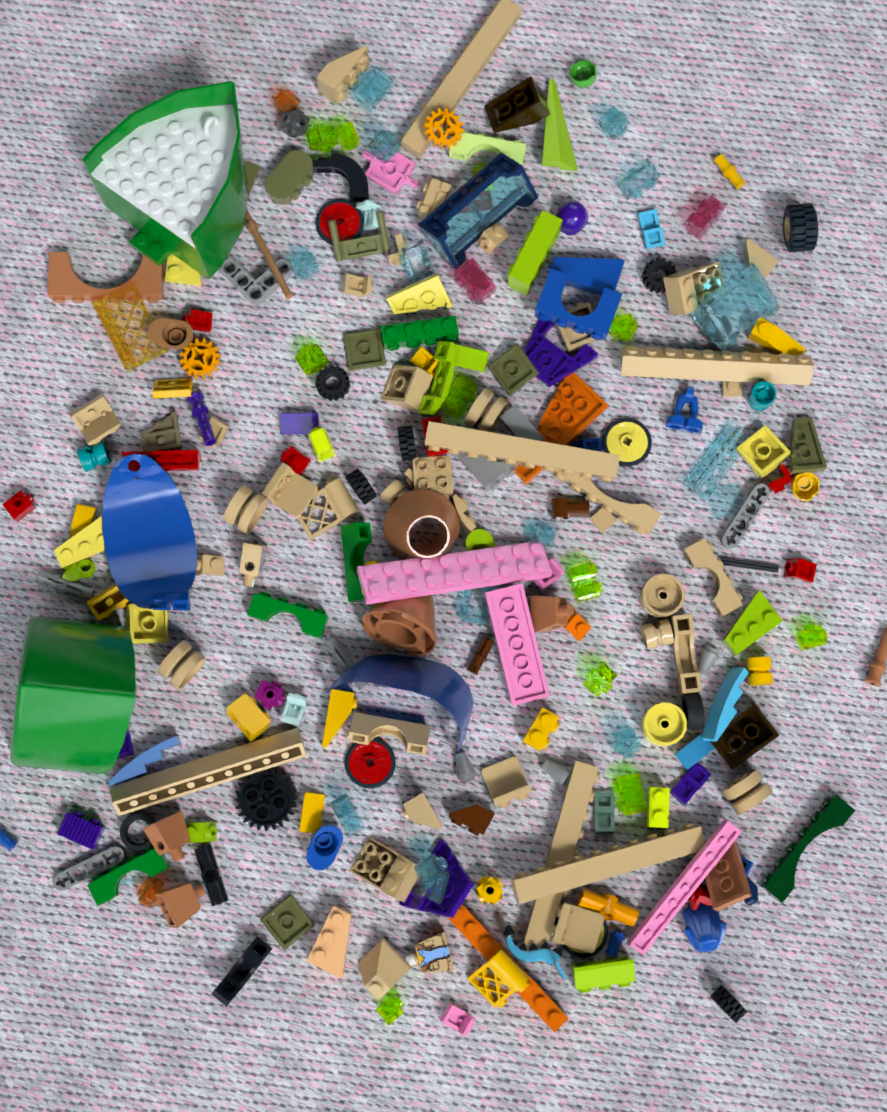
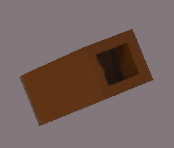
(474, 817)

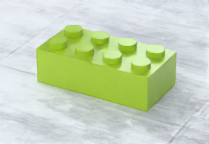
(534, 252)

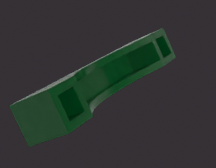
(782, 879)

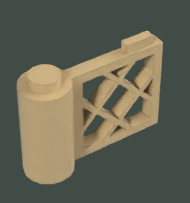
(340, 501)

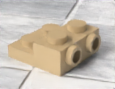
(572, 339)

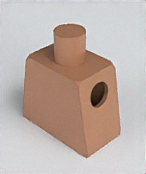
(549, 613)
(169, 835)
(179, 902)

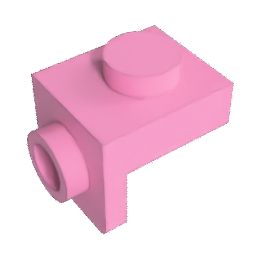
(557, 573)
(457, 1019)

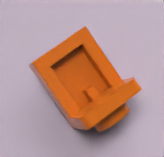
(577, 626)

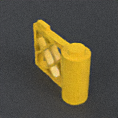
(504, 972)

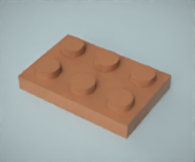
(728, 880)

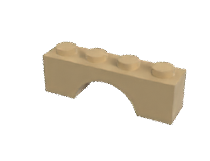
(702, 556)
(683, 646)
(367, 727)

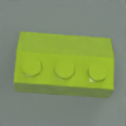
(603, 973)

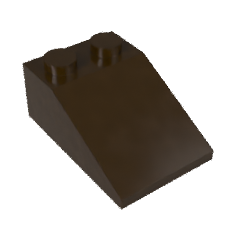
(517, 107)
(745, 736)

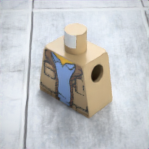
(252, 553)
(432, 954)

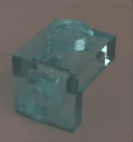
(540, 534)

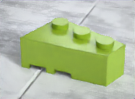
(753, 623)

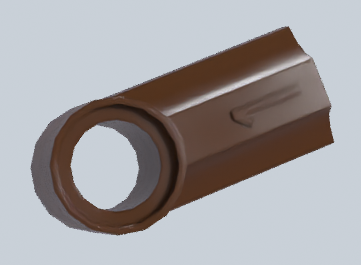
(569, 508)

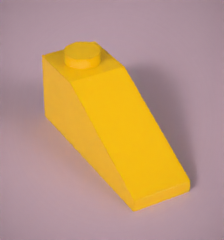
(774, 338)
(339, 710)

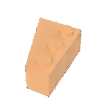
(331, 945)

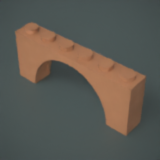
(65, 285)

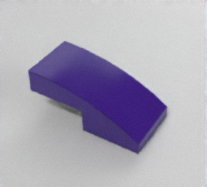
(690, 783)

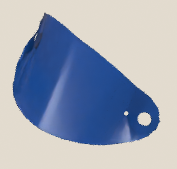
(147, 534)

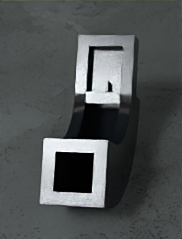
(350, 170)
(241, 971)

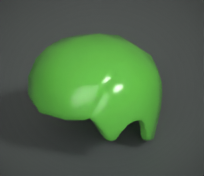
(588, 72)

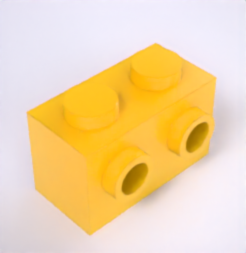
(106, 602)
(248, 716)
(540, 730)

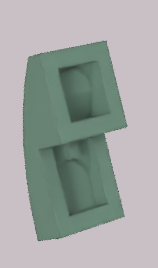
(604, 812)

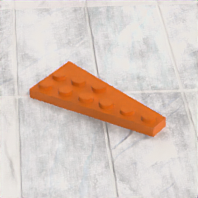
(566, 417)

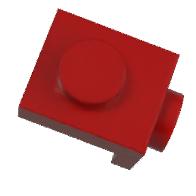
(778, 485)

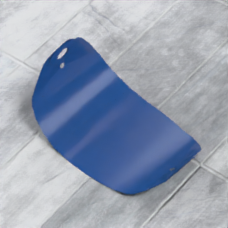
(417, 676)

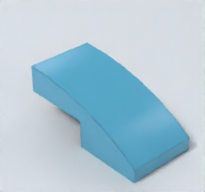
(651, 229)

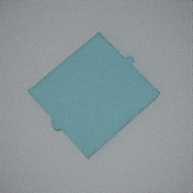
(725, 500)

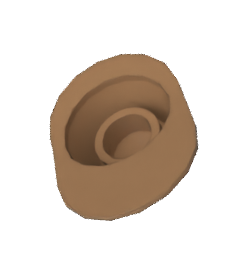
(170, 333)

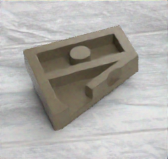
(163, 436)

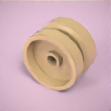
(484, 411)
(245, 509)
(658, 607)
(181, 665)
(745, 788)

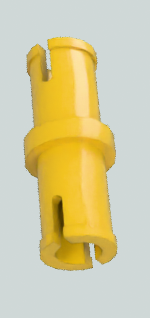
(729, 171)

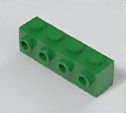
(419, 332)

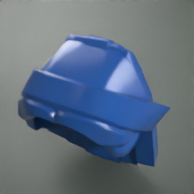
(704, 928)

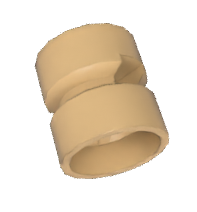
(393, 491)
(657, 634)

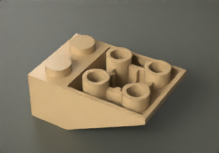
(342, 74)
(690, 287)
(385, 869)

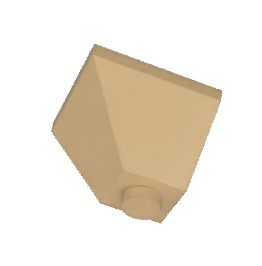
(421, 812)
(382, 969)

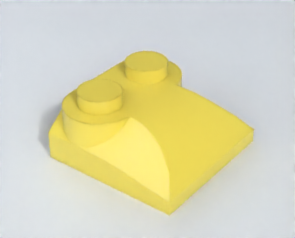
(763, 452)
(147, 625)

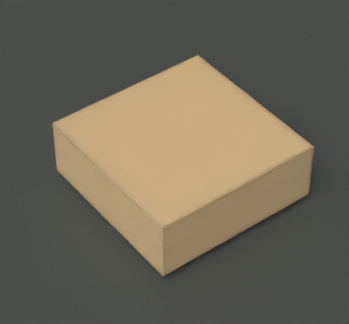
(602, 520)

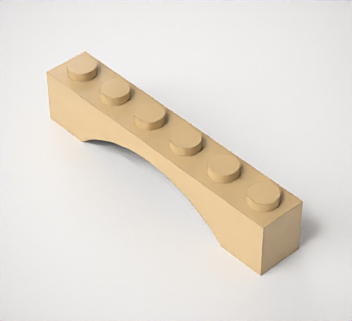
(639, 516)

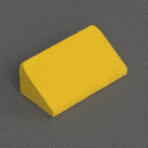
(312, 812)

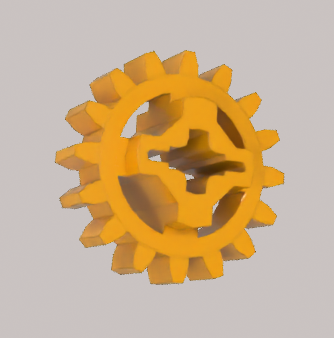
(451, 129)
(193, 363)

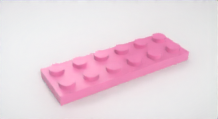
(517, 644)

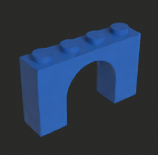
(595, 324)

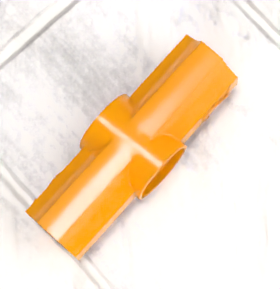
(608, 906)

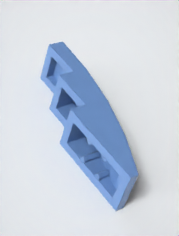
(140, 764)

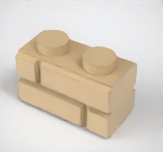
(435, 194)

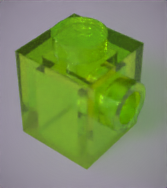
(347, 136)
(623, 327)
(811, 637)
(391, 1008)

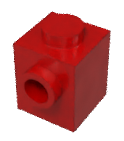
(19, 505)

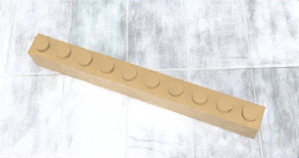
(463, 72)
(716, 365)
(522, 450)
(208, 771)
(563, 847)
(608, 863)

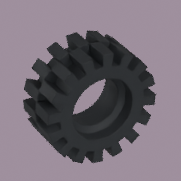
(650, 268)
(332, 372)
(407, 442)
(361, 486)
(728, 1004)

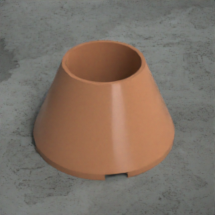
(413, 507)
(403, 624)

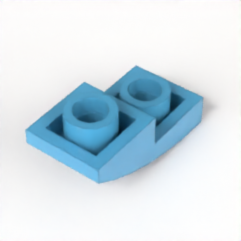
(694, 751)

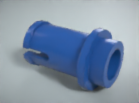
(6, 840)
(615, 943)

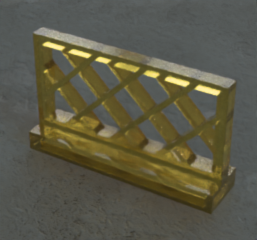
(114, 332)

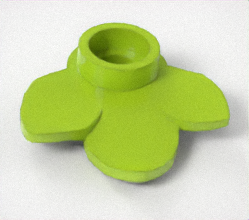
(75, 571)

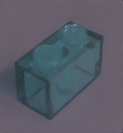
(373, 89)

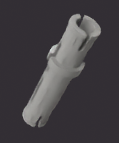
(84, 591)
(346, 661)

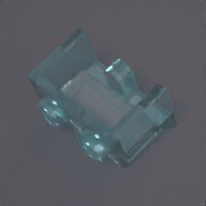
(638, 179)
(417, 261)
(475, 607)

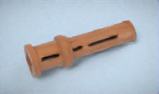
(878, 666)

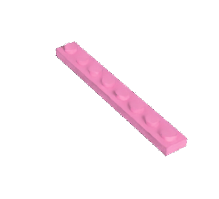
(684, 886)

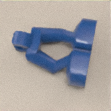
(678, 421)

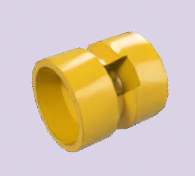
(759, 671)

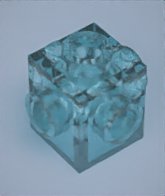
(614, 123)
(384, 145)
(305, 271)
(629, 736)

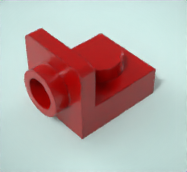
(198, 320)
(295, 460)
(800, 569)
(701, 895)

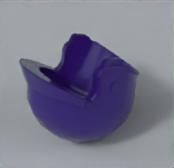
(573, 216)

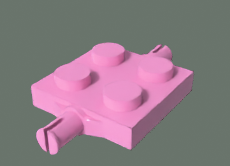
(392, 173)

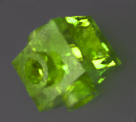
(321, 138)
(311, 359)
(600, 679)

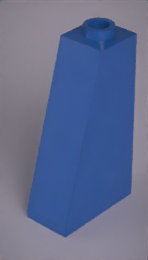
(589, 273)

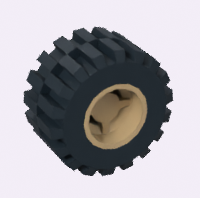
(800, 227)

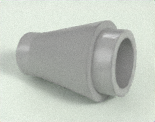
(707, 658)
(465, 770)
(556, 771)

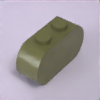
(290, 177)

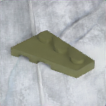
(805, 447)

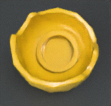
(807, 480)

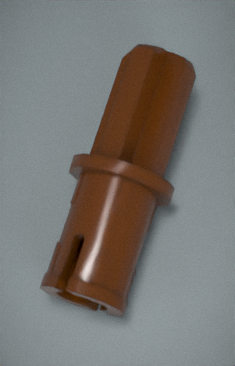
(480, 655)

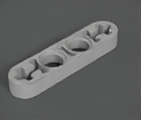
(746, 517)
(89, 868)

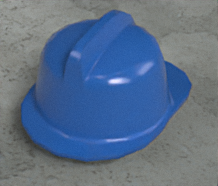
(324, 847)

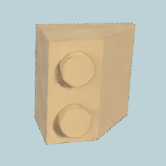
(406, 386)

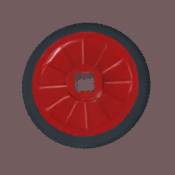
(348, 213)
(370, 776)

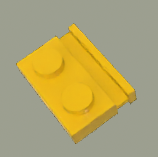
(172, 388)

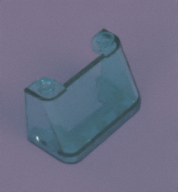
(735, 306)

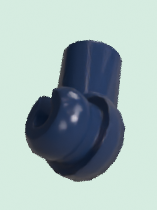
(754, 892)

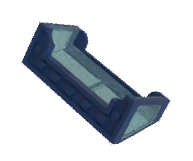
(477, 207)

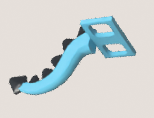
(534, 953)

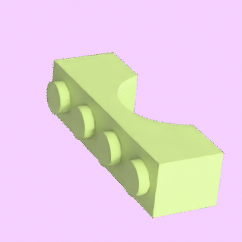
(473, 143)

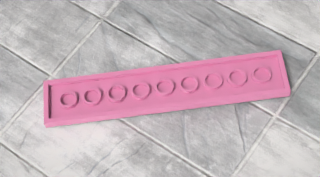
(453, 572)

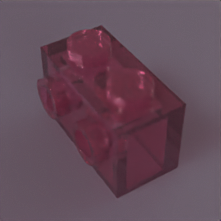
(704, 219)
(474, 281)

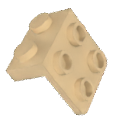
(96, 420)
(433, 474)
(289, 491)
(506, 782)
(578, 928)

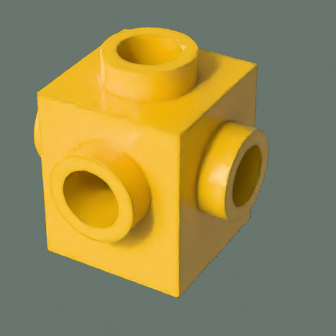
(486, 882)

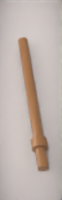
(253, 228)

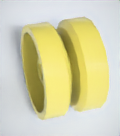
(655, 732)

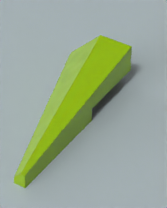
(557, 143)

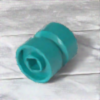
(761, 396)
(93, 456)

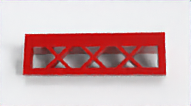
(169, 460)

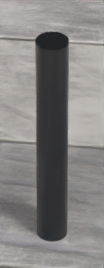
(750, 564)

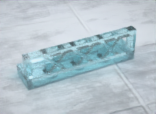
(713, 459)

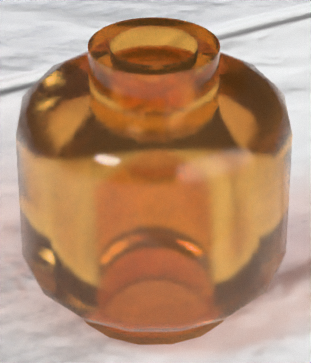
(286, 101)
(146, 892)

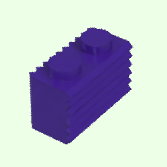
(81, 830)

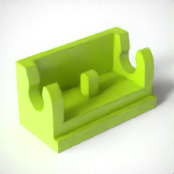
(470, 358)

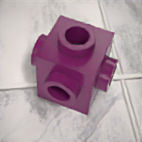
(263, 694)

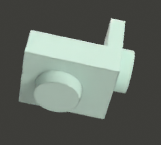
(370, 217)
(294, 709)

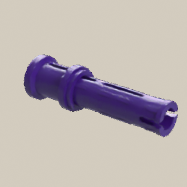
(200, 412)

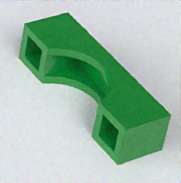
(354, 542)
(264, 607)
(106, 887)

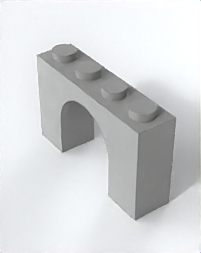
(491, 473)

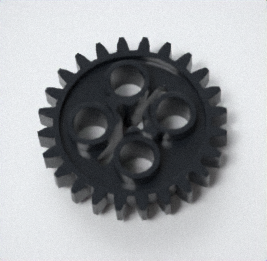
(275, 814)

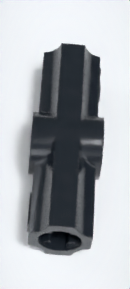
(215, 888)

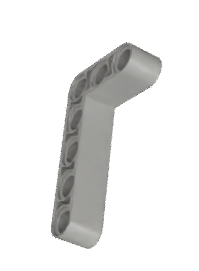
(252, 285)

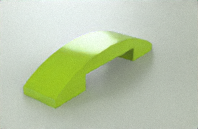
(443, 378)

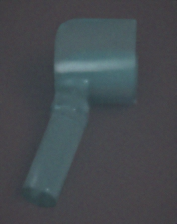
(133, 881)

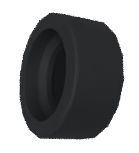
(693, 710)
(124, 831)

